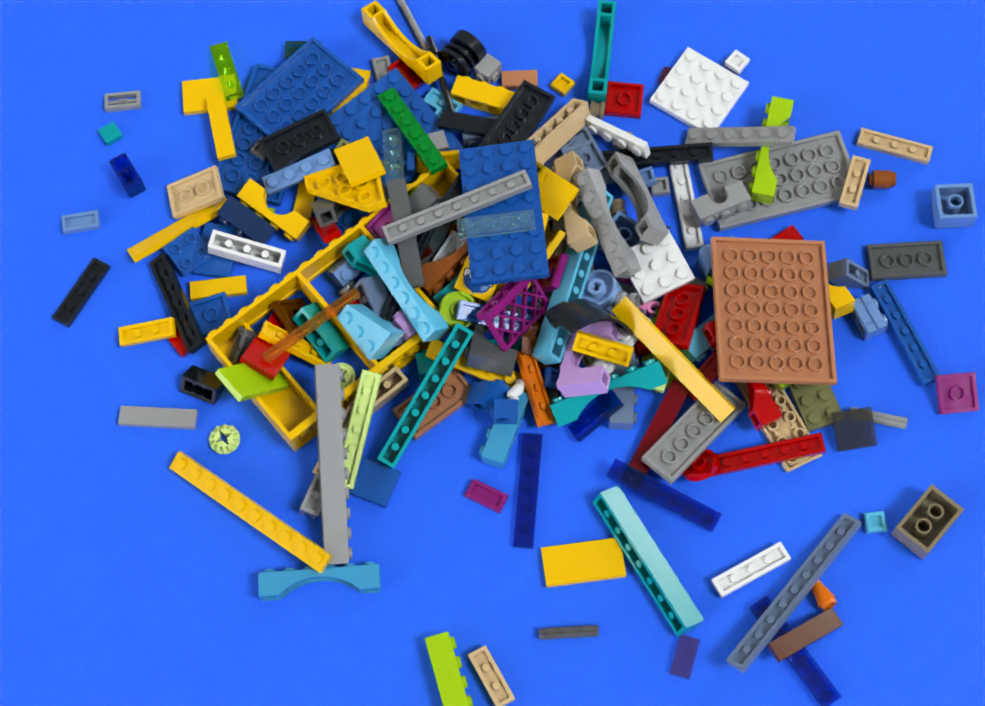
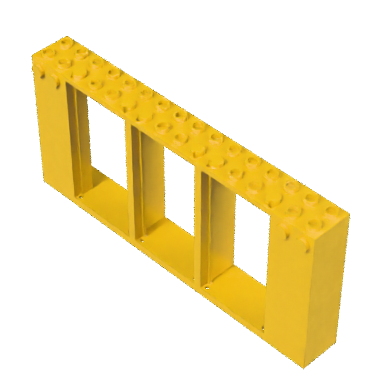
(292, 409)

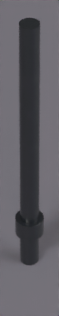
(442, 81)

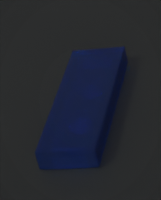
(595, 415)

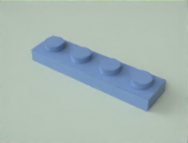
(295, 173)

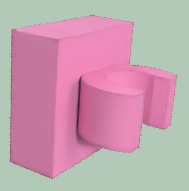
(646, 309)

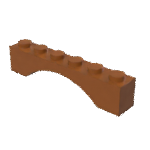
(443, 270)

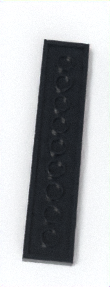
(513, 125)

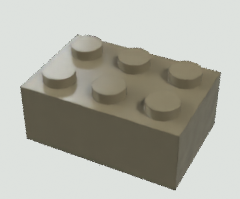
(927, 521)

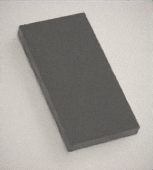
(906, 260)

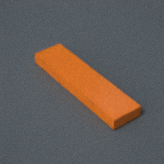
(535, 389)

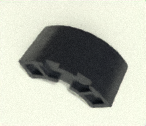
(581, 313)

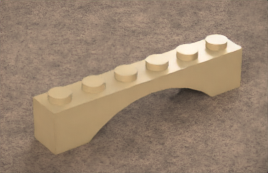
(579, 231)

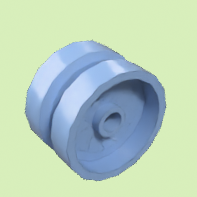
(601, 289)

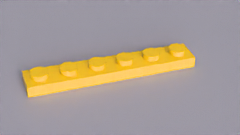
(435, 347)

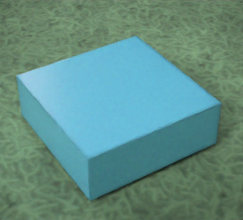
(875, 522)

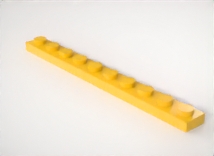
(251, 512)

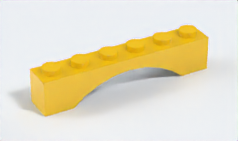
(422, 62)

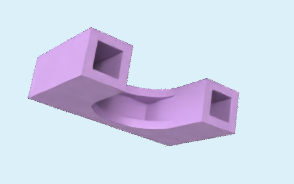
(590, 380)

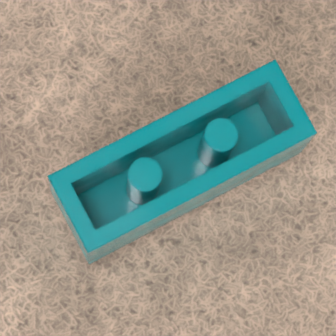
(325, 338)

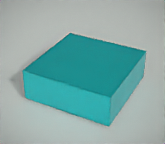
(110, 133)

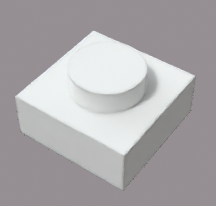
(737, 62)

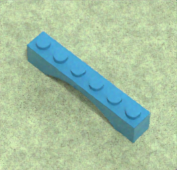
(278, 584)

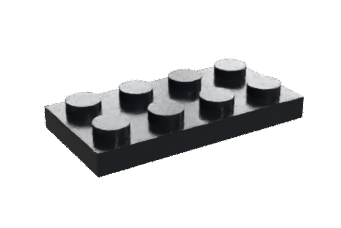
(299, 140)

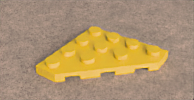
(334, 186)

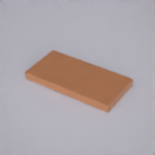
(449, 400)

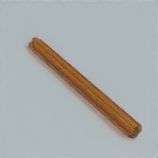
(311, 325)

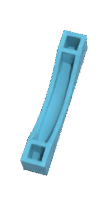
(424, 318)

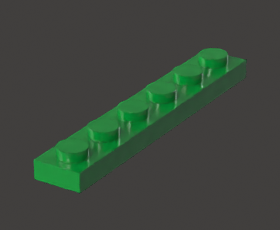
(412, 131)

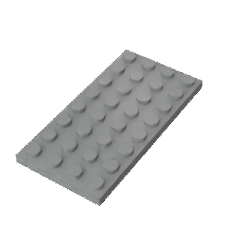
(806, 174)

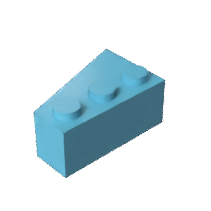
(369, 331)

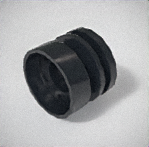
(462, 53)

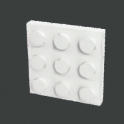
(662, 269)

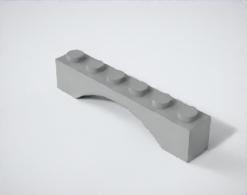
(649, 223)
(617, 251)

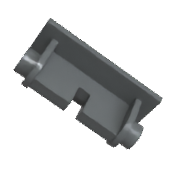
(242, 341)

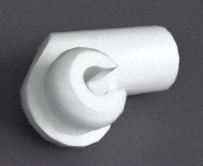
(516, 390)

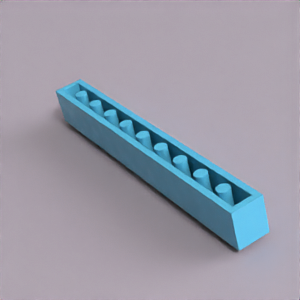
(551, 341)

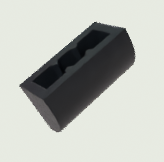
(201, 384)

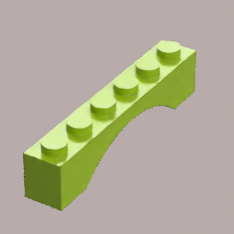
(765, 182)

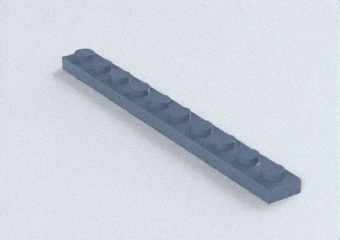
(793, 593)

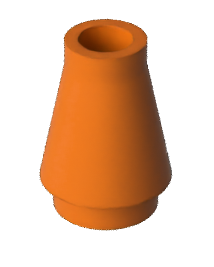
(823, 596)

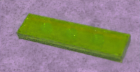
(226, 71)

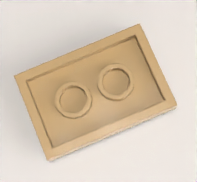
(195, 192)

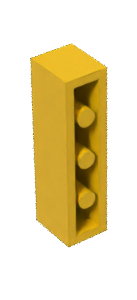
(480, 95)

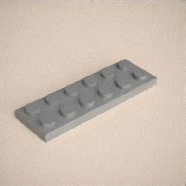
(689, 438)

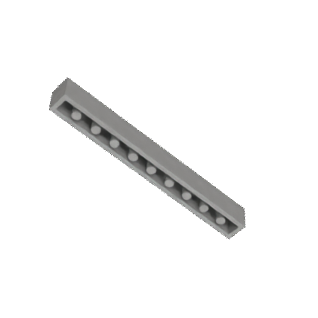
(331, 462)

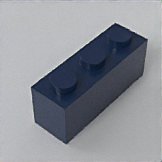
(245, 221)

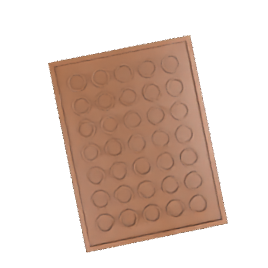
(772, 311)

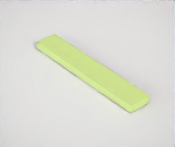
(360, 423)

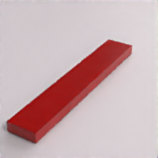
(770, 454)

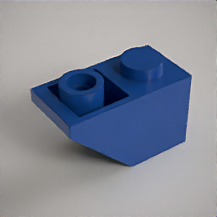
(484, 392)

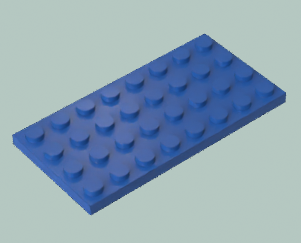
(239, 169)
(510, 255)

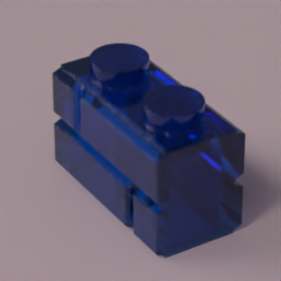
(127, 175)

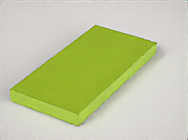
(247, 383)

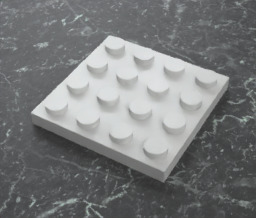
(698, 91)

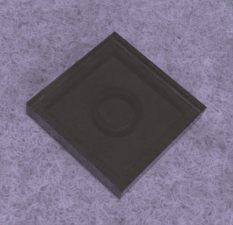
(854, 429)

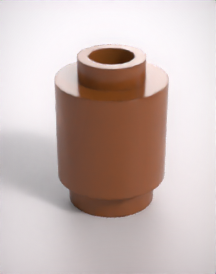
(882, 179)

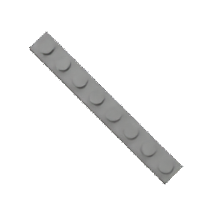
(457, 207)

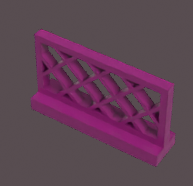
(502, 299)

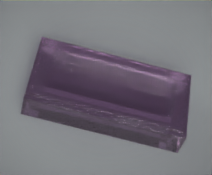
(684, 657)

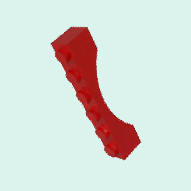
(762, 408)

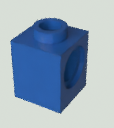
(504, 411)

